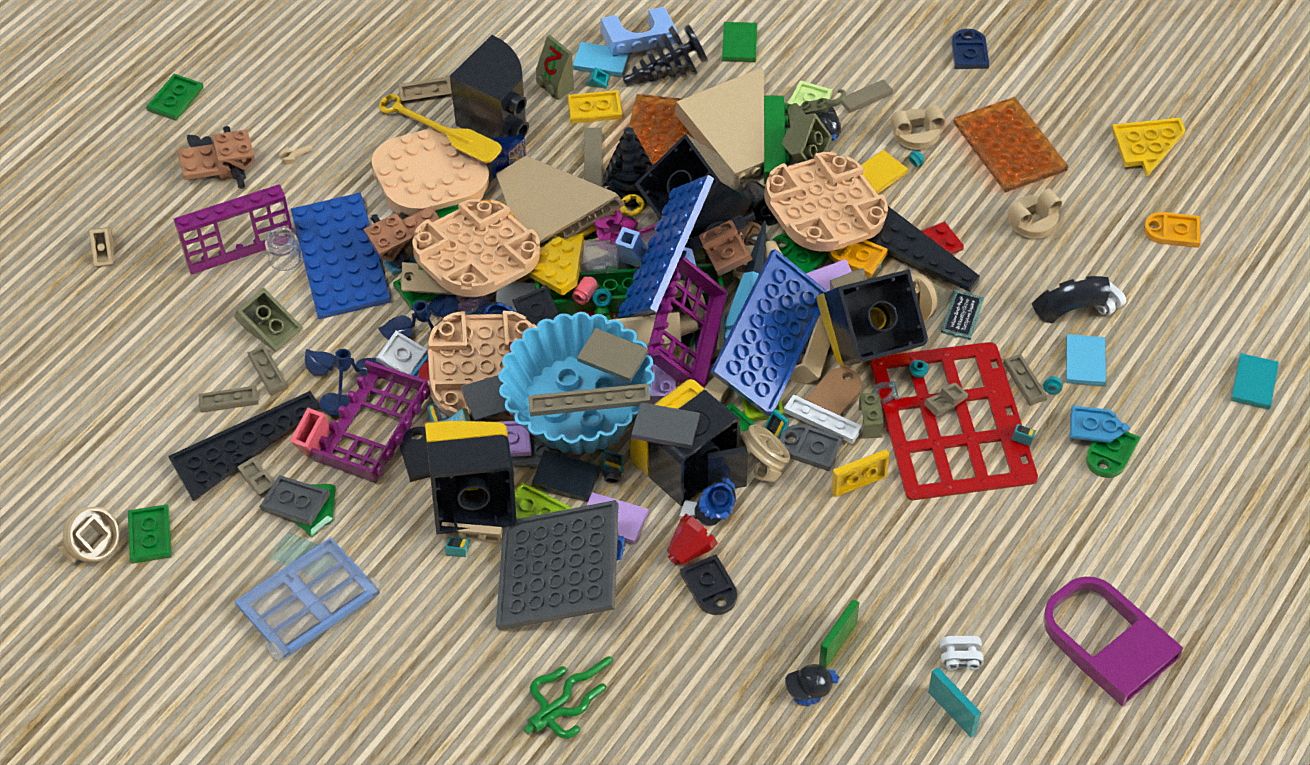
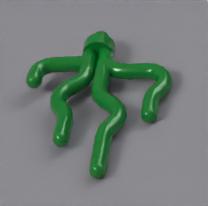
(548, 713)

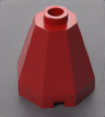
(689, 541)

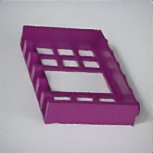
(225, 211)
(709, 330)
(348, 413)

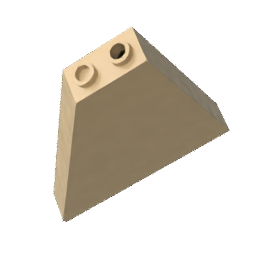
(730, 122)
(553, 200)

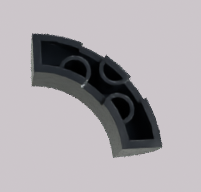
(1071, 296)

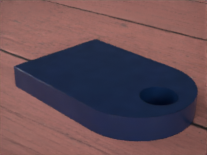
(969, 52)

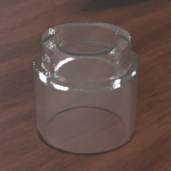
(283, 249)
(600, 257)

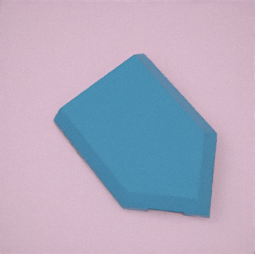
(1095, 424)

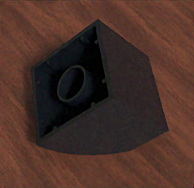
(490, 91)
(688, 162)

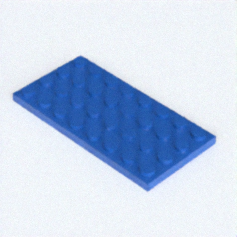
(665, 248)
(339, 257)
(769, 333)

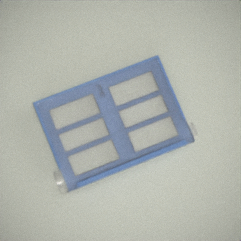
(306, 598)

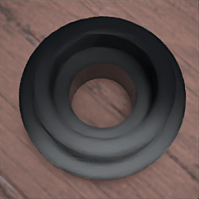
(611, 474)

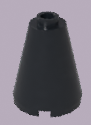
(760, 207)

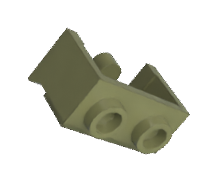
(872, 415)

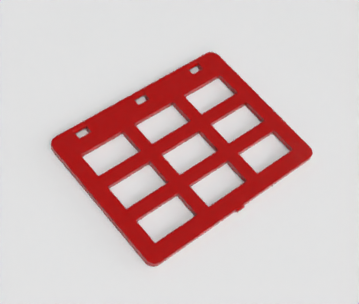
(999, 396)

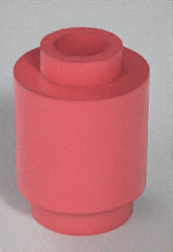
(585, 290)

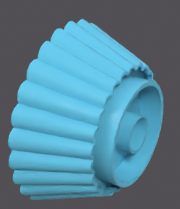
(548, 364)

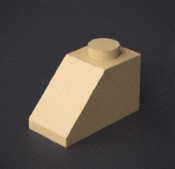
(102, 246)

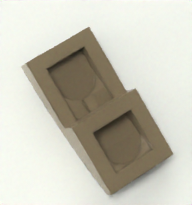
(947, 399)
(255, 476)

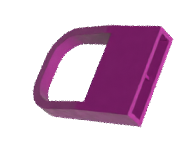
(1127, 661)

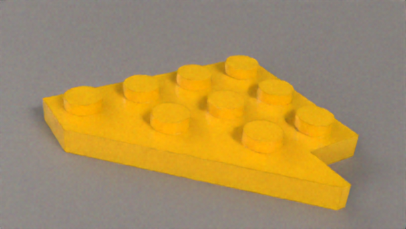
(1147, 141)
(559, 264)

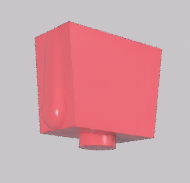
(309, 431)

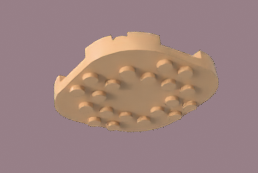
(427, 172)
(825, 202)
(476, 248)
(467, 351)

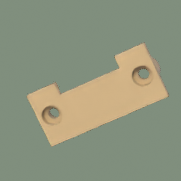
(420, 280)

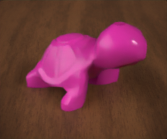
(610, 226)

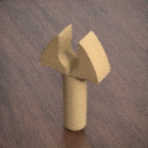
(288, 156)

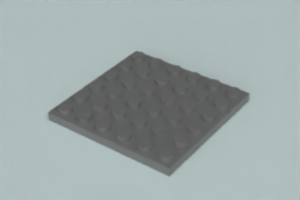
(558, 565)

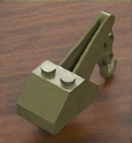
(806, 131)

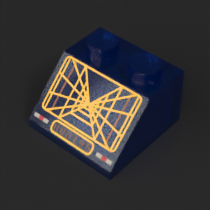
(512, 150)

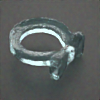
(892, 385)

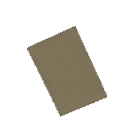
(612, 355)

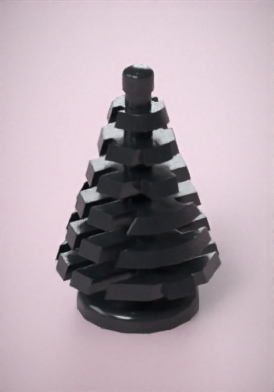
(672, 56)
(627, 167)

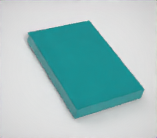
(1254, 381)
(954, 702)

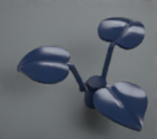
(440, 305)
(321, 362)

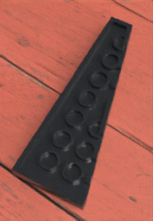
(919, 250)
(218, 456)

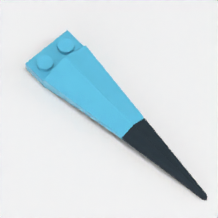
(748, 279)

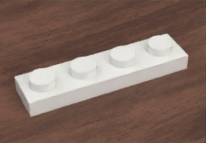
(822, 419)

